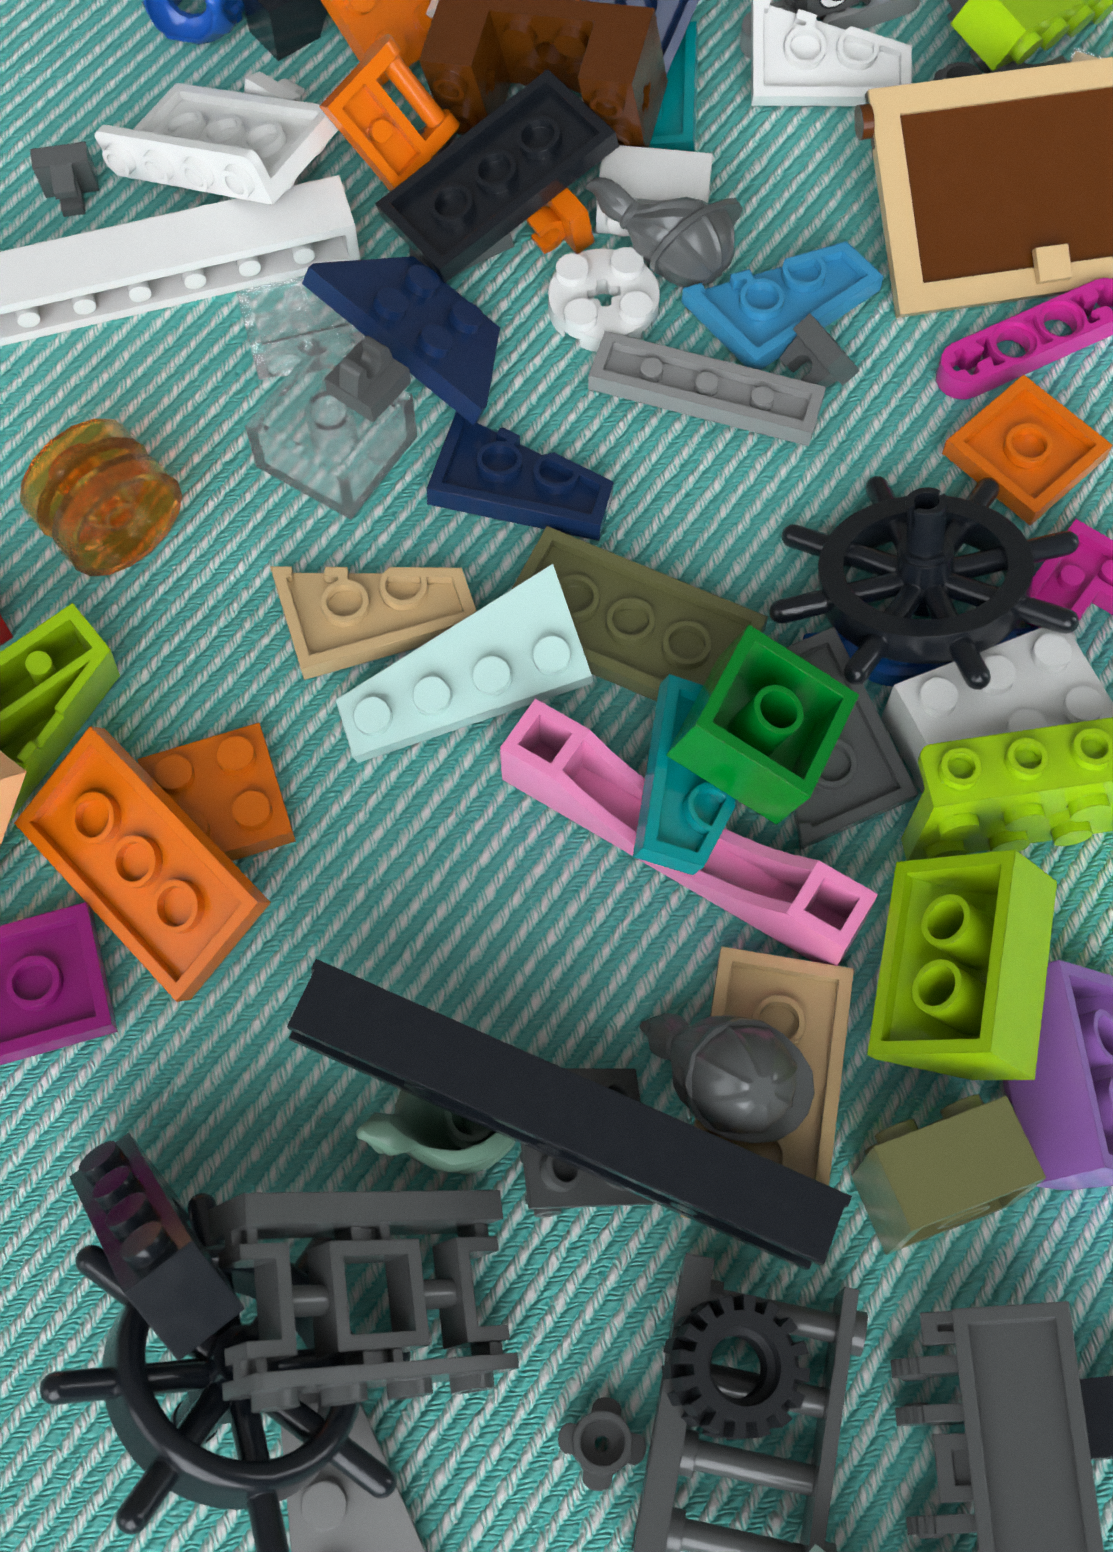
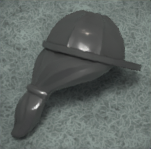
(678, 236)
(735, 1074)

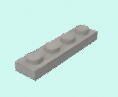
(706, 388)

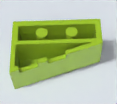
(49, 691)

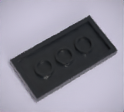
(497, 175)

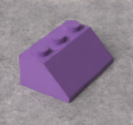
(1071, 1099)

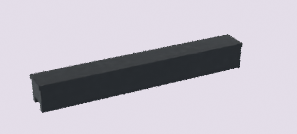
(567, 1116)

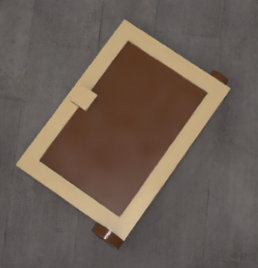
(994, 184)

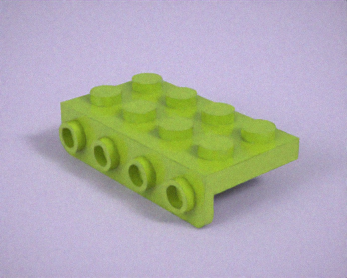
(1013, 791)

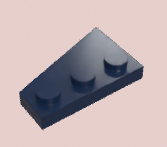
(506, 481)

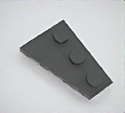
(864, 768)

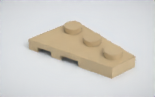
(362, 617)

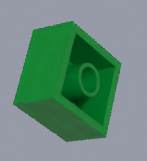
(763, 725)

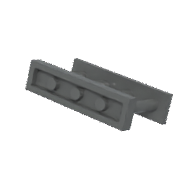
(680, 1451)

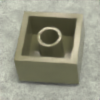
(946, 1172)

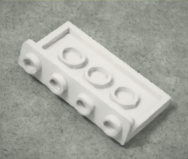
(220, 142)

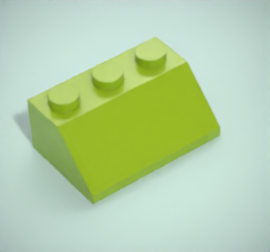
(965, 966)

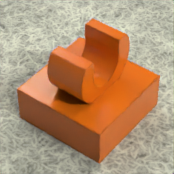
(562, 219)

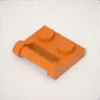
(375, 122)

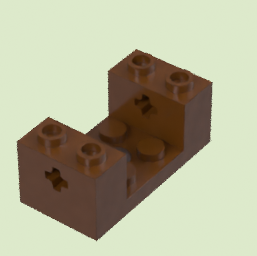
(597, 50)

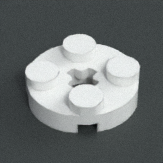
(602, 272)

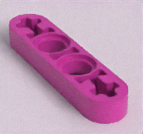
(1030, 332)

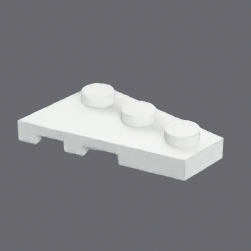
(818, 63)

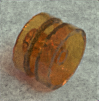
(100, 496)

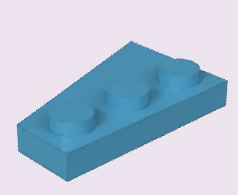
(759, 311)

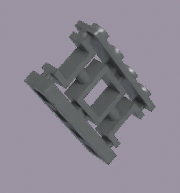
(362, 1235)

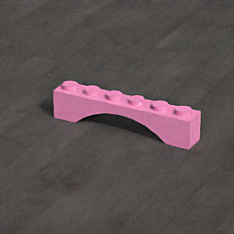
(772, 890)

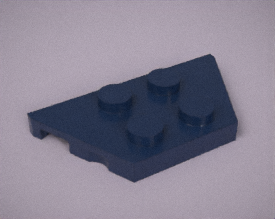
(420, 321)

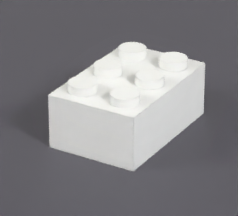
(1032, 685)

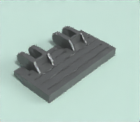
(1024, 1429)

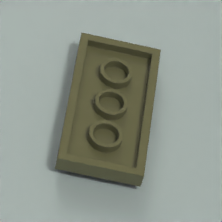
(635, 619)

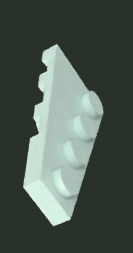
(471, 672)

